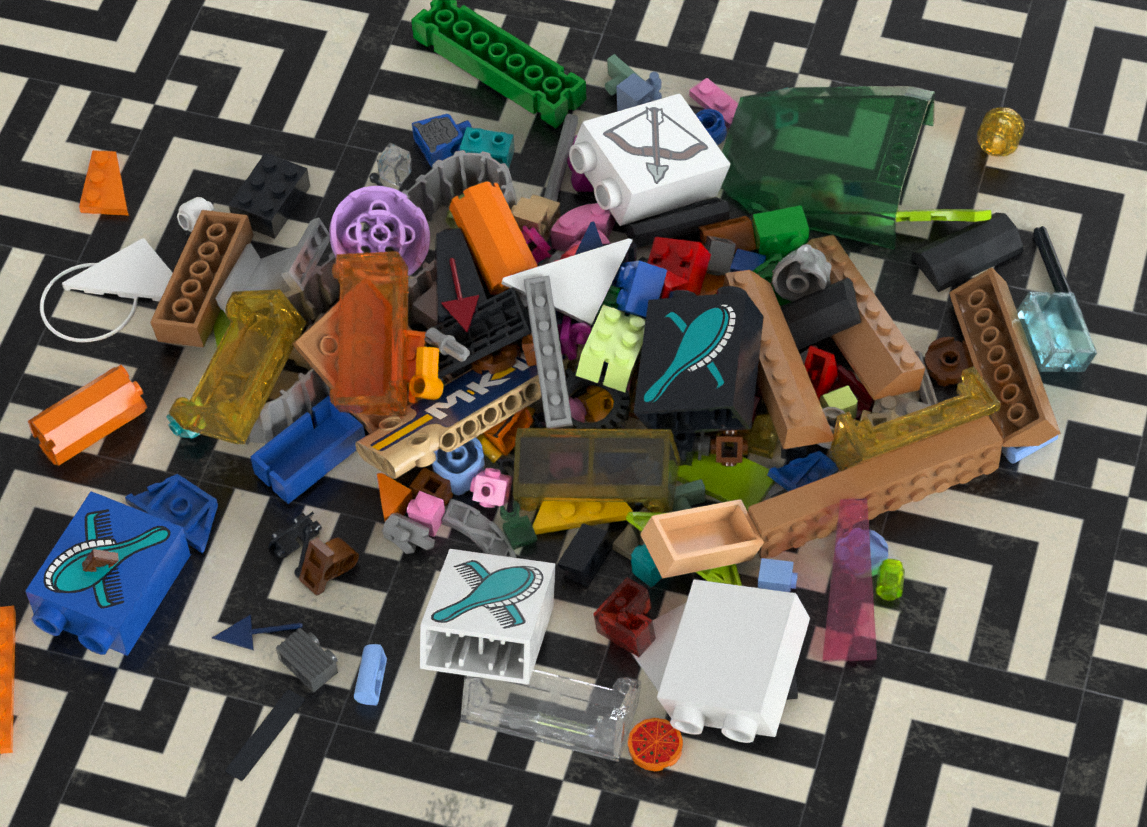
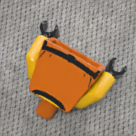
(501, 437)

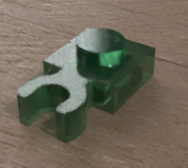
(517, 529)

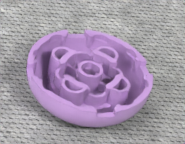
(378, 207)

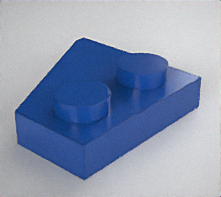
(803, 471)

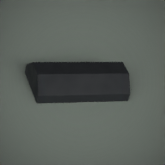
(678, 221)
(969, 251)
(822, 313)
(491, 328)

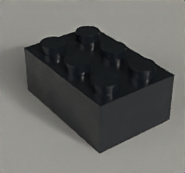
(271, 194)

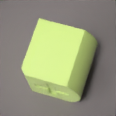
(841, 398)

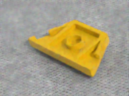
(572, 514)

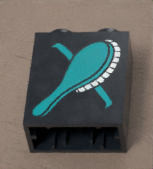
(699, 362)

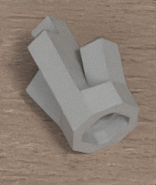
(407, 533)

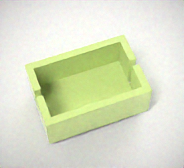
(615, 341)

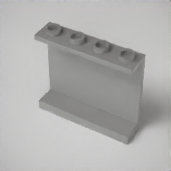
(283, 270)

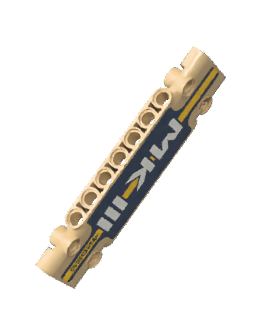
(463, 412)

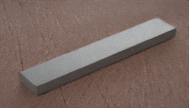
(548, 352)

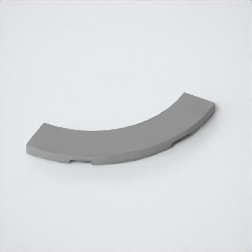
(477, 528)

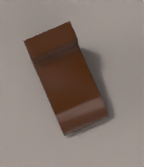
(326, 562)

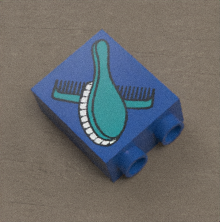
(115, 602)

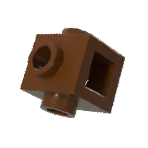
(726, 456)

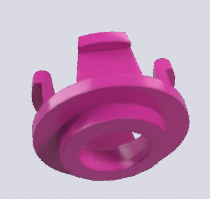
(541, 251)

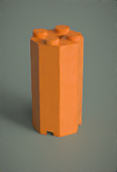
(491, 234)
(87, 415)

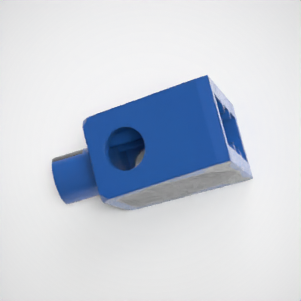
(439, 136)

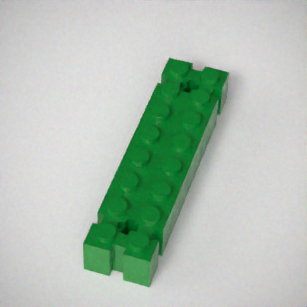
(499, 60)

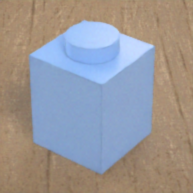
(777, 575)

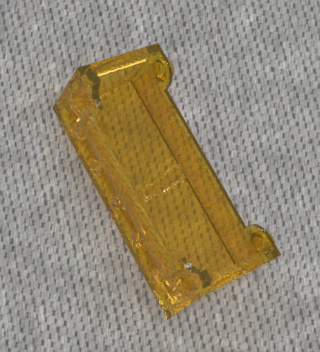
(242, 366)
(861, 441)

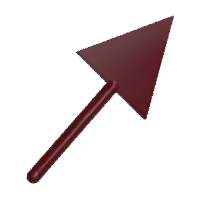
(462, 308)

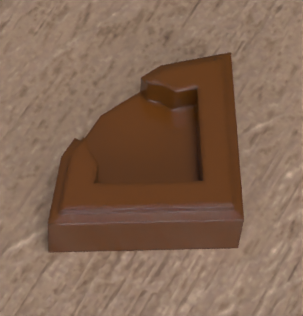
(99, 558)

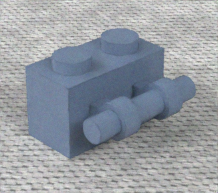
(635, 91)

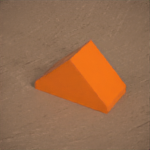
(393, 496)

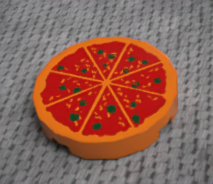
(655, 744)

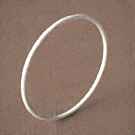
(77, 339)

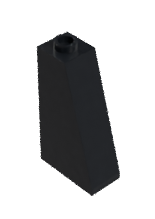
(452, 244)

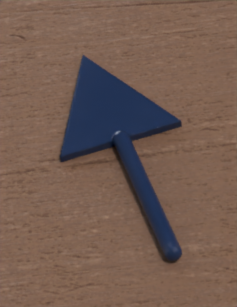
(241, 632)

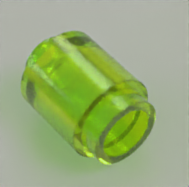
(890, 579)

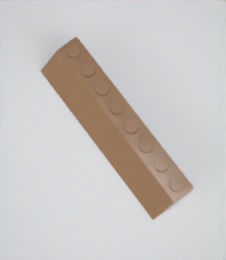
(875, 345)
(1004, 360)
(781, 370)

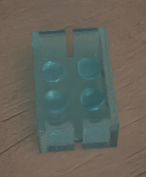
(1057, 332)

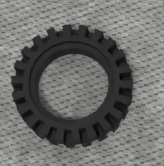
(617, 415)

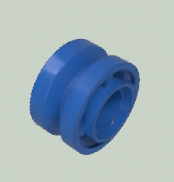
(714, 124)

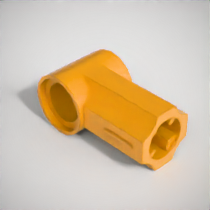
(426, 382)

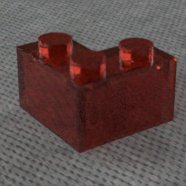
(624, 619)

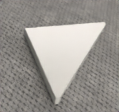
(129, 273)
(578, 281)

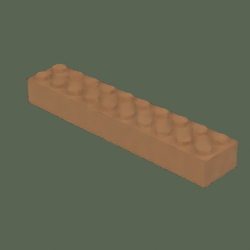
(885, 482)

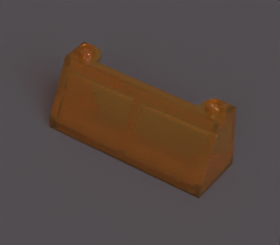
(372, 334)

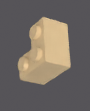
(537, 213)

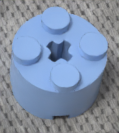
(460, 465)

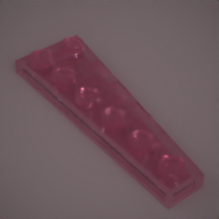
(851, 605)

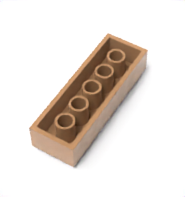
(189, 301)

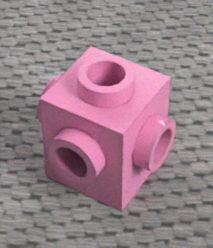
(491, 488)

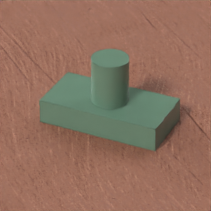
(618, 72)
(688, 495)

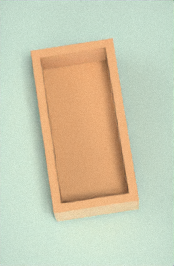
(701, 538)

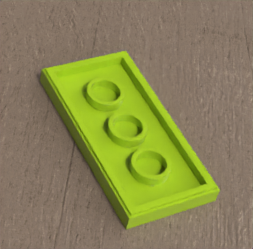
(729, 483)

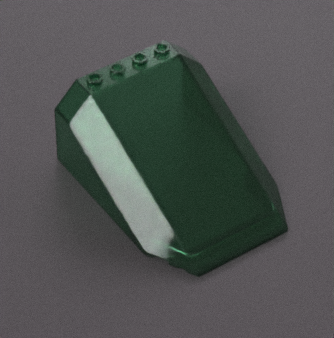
(830, 152)

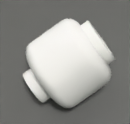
(190, 212)

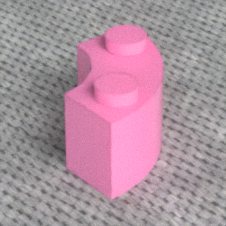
(575, 222)

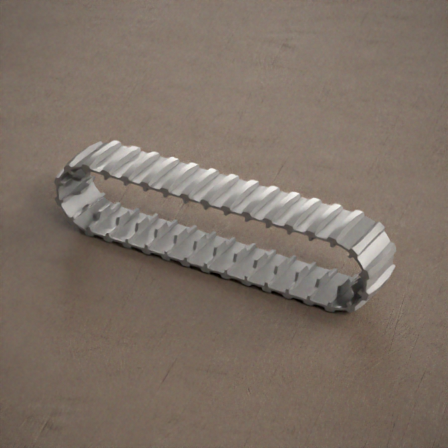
(429, 193)

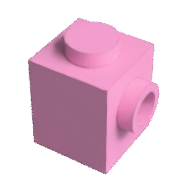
(427, 511)

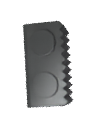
(307, 659)

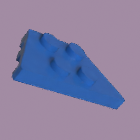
(180, 504)

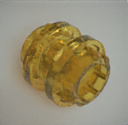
(1000, 131)

